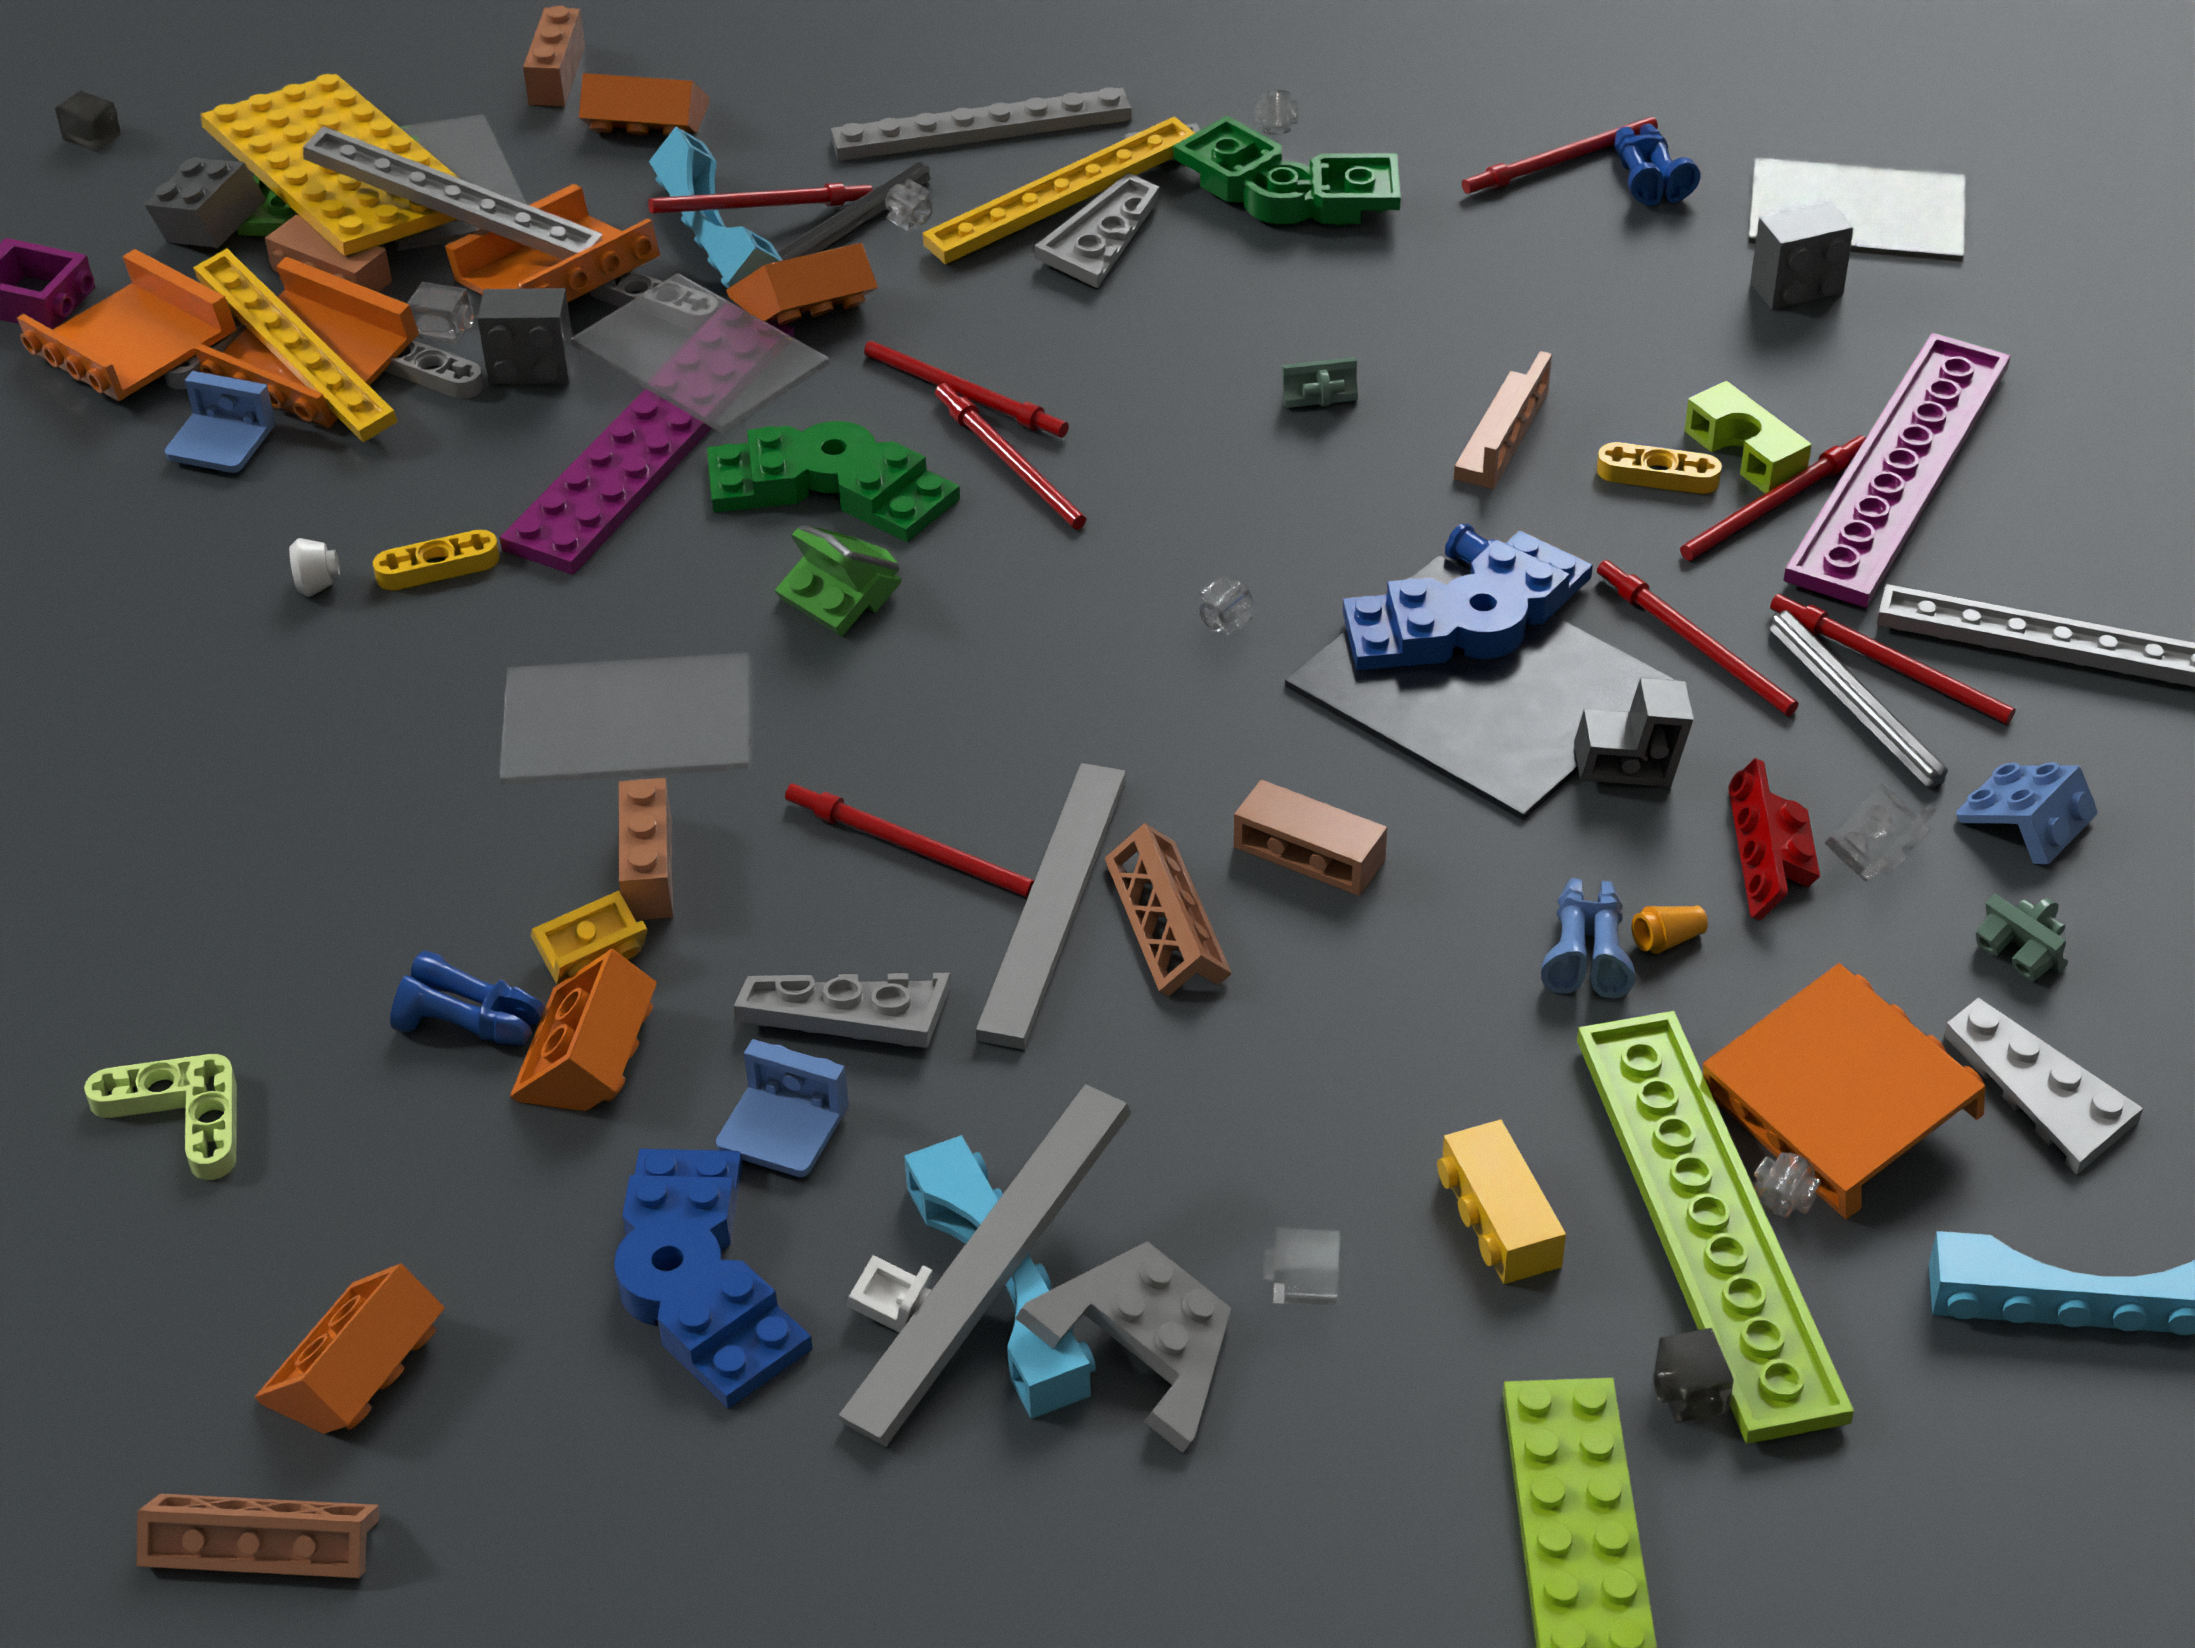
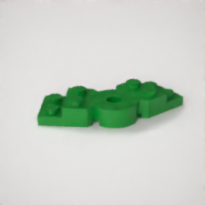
(1250, 169)
(875, 480)

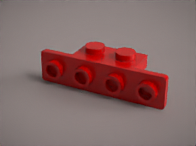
(1771, 839)

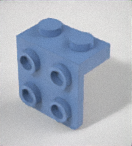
(226, 422)
(2044, 800)
(786, 1109)

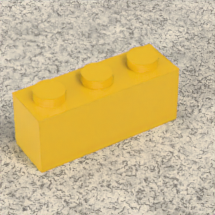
(1501, 1202)

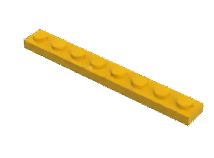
(1054, 191)
(296, 345)

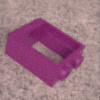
(68, 286)

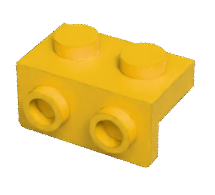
(588, 933)

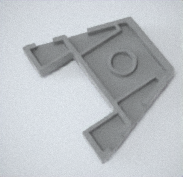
(1156, 1316)

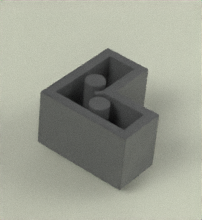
(1640, 743)

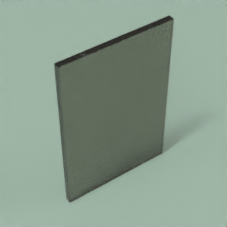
(1889, 208)

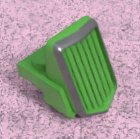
(838, 578)

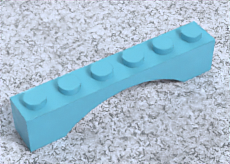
(689, 169)
(955, 1198)
(1992, 1281)

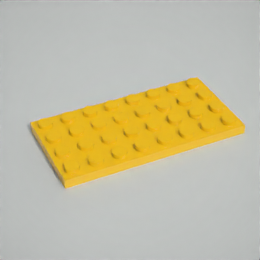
(270, 139)

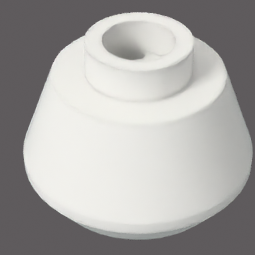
(312, 566)

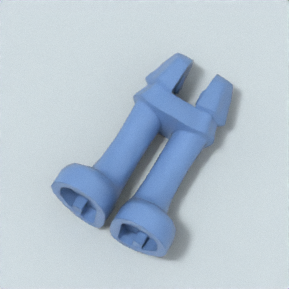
(1566, 963)

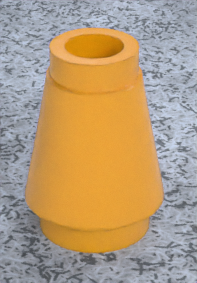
(1667, 926)

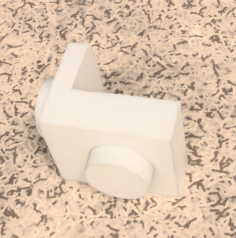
(889, 1293)

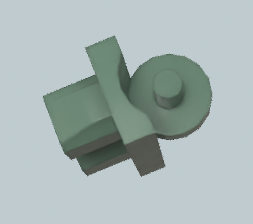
(1320, 382)
(2029, 928)

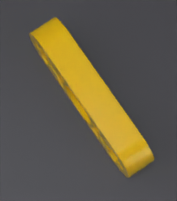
(1685, 473)
(395, 566)

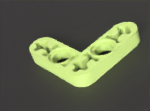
(187, 1092)

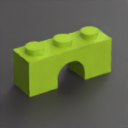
(1730, 418)

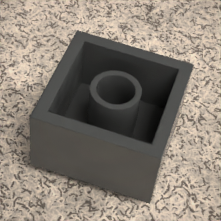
(205, 202)
(1801, 255)
(526, 336)

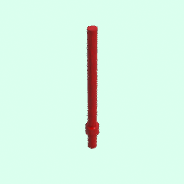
(1501, 174)
(831, 194)
(967, 414)
(1026, 414)
(1829, 463)
(1637, 591)
(1817, 622)
(833, 809)

